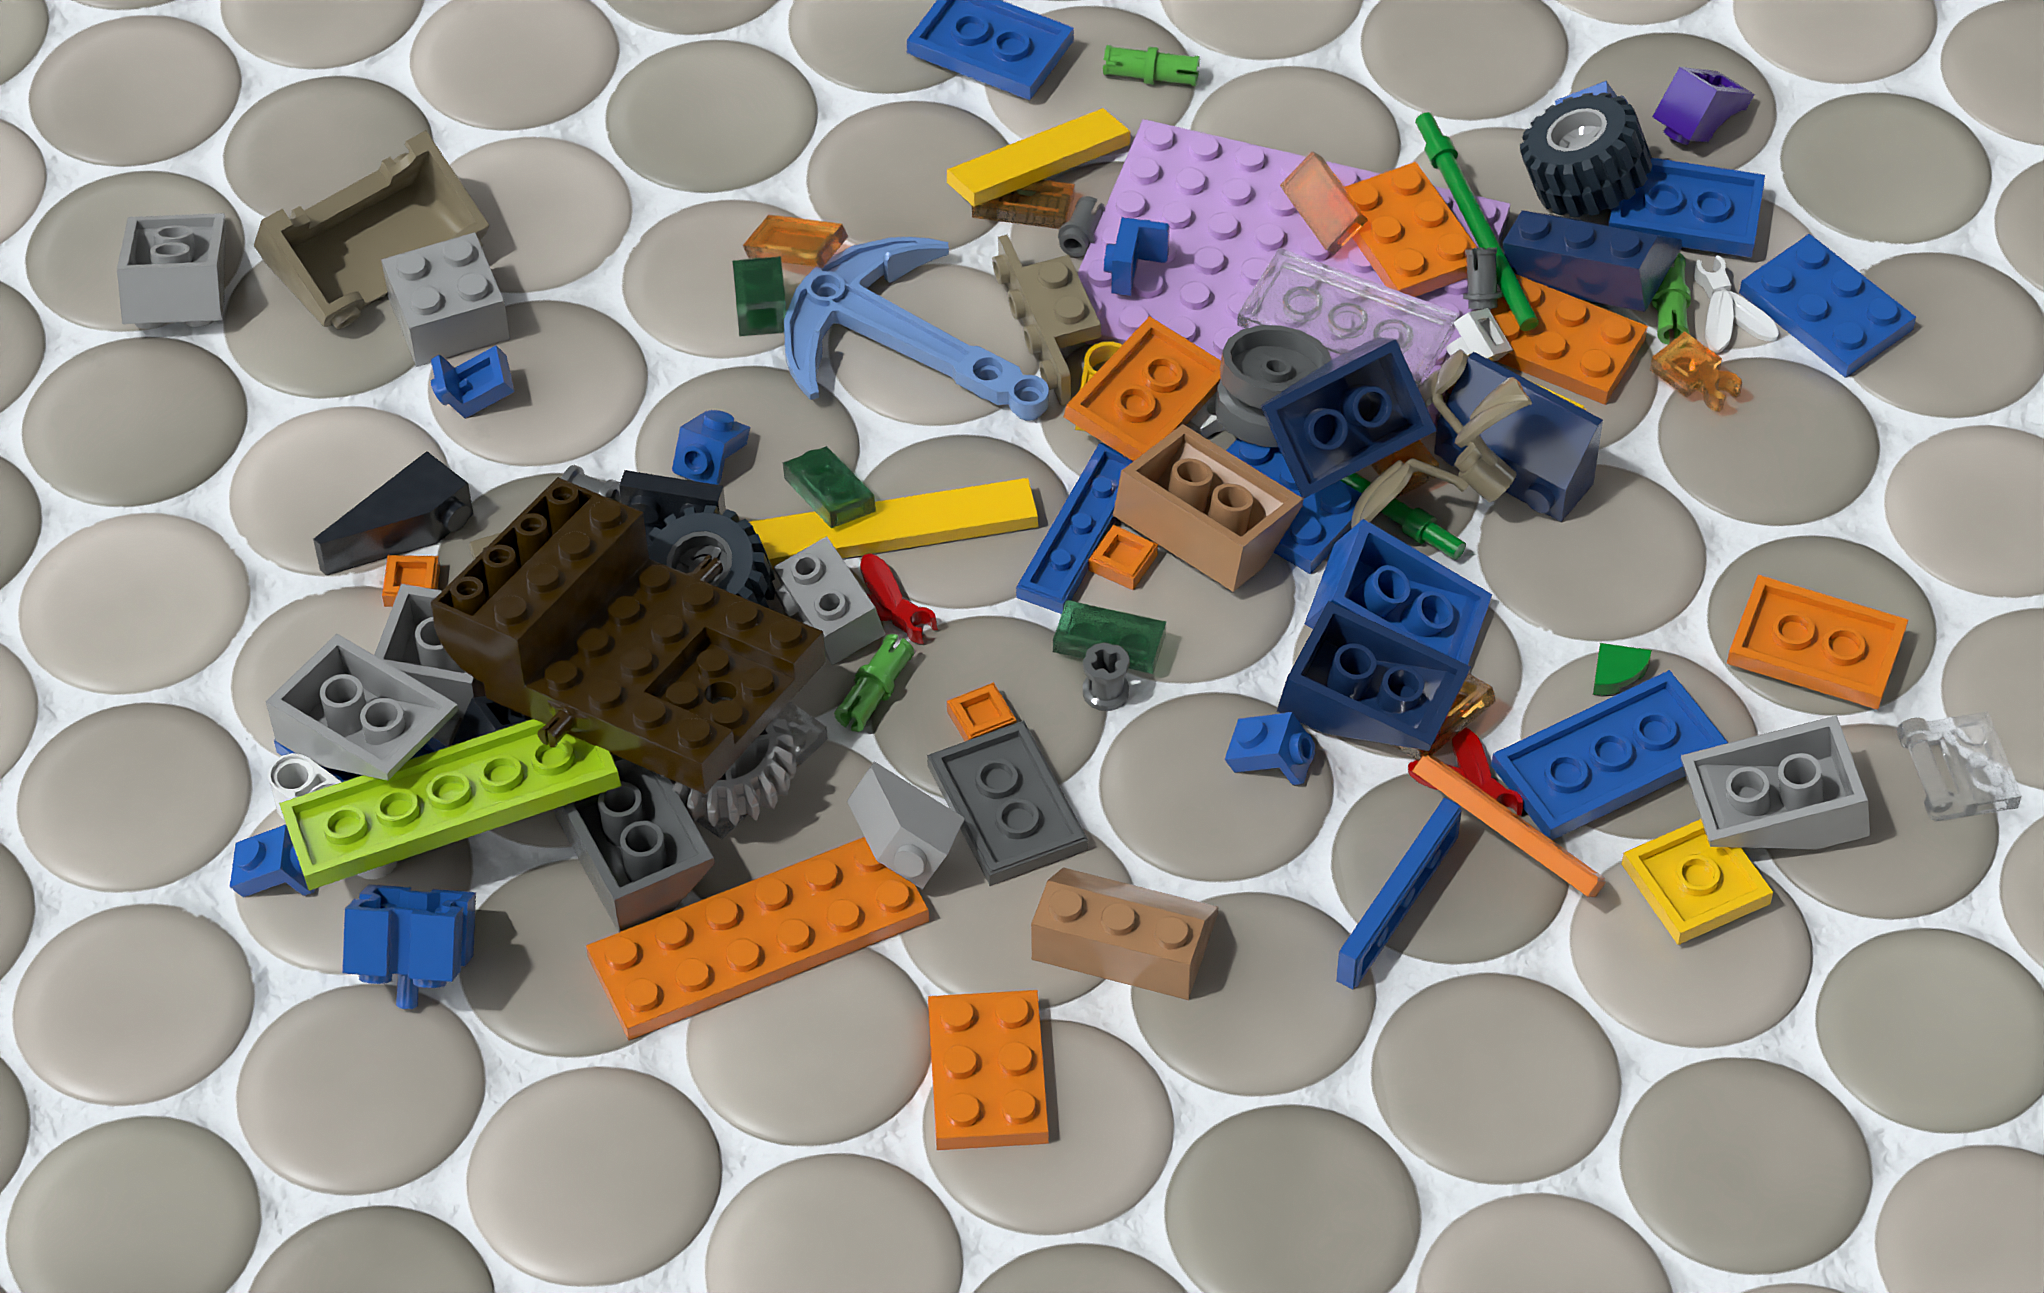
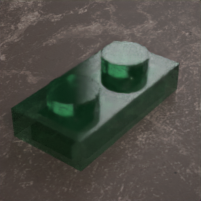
(829, 486)
(1088, 625)

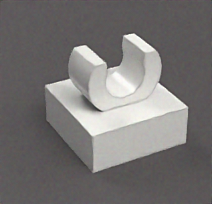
(1480, 335)

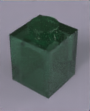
(759, 296)

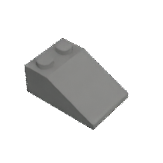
(172, 270)
(356, 711)
(1780, 789)

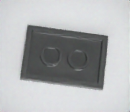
(1008, 802)

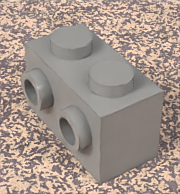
(828, 598)

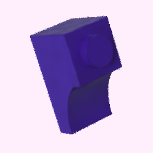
(1699, 104)

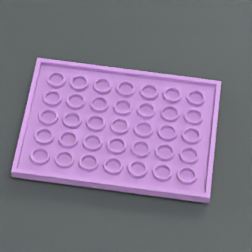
(1223, 233)

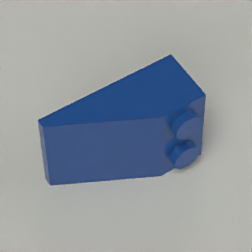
(1402, 591)

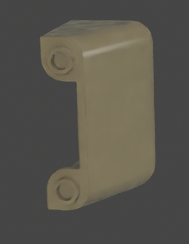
(336, 246)

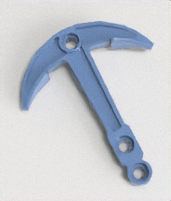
(840, 296)

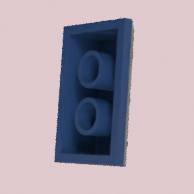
(1590, 258)
(1545, 443)

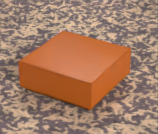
(1123, 557)
(409, 570)
(980, 712)

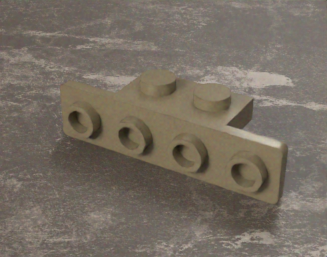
(1052, 309)

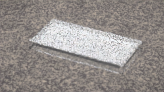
(1347, 311)

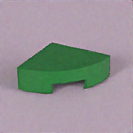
(1619, 667)

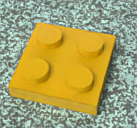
(1695, 884)

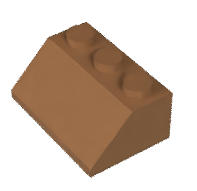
(1205, 506)
(1121, 932)

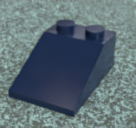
(1348, 415)
(1371, 682)

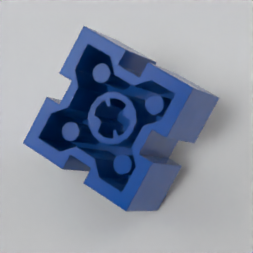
(409, 935)

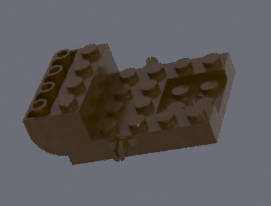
(617, 647)

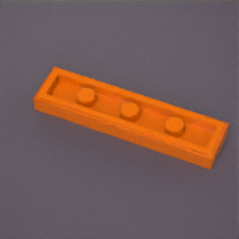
(1510, 825)

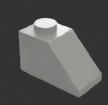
(903, 824)

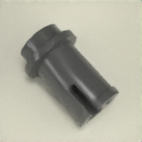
(1079, 231)
(1482, 278)

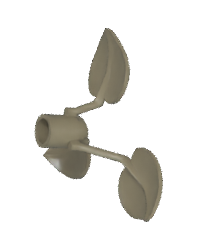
(1477, 463)

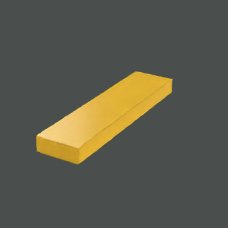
(1038, 157)

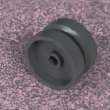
(1256, 368)

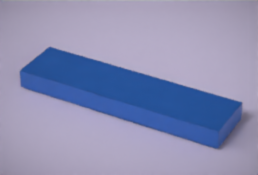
(1075, 533)
(1398, 894)

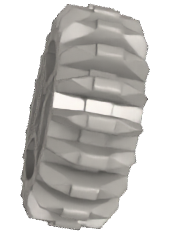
(751, 781)

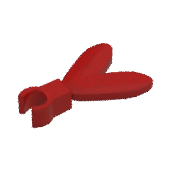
(889, 601)
(1475, 768)

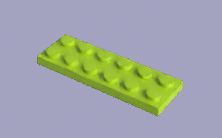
(441, 800)

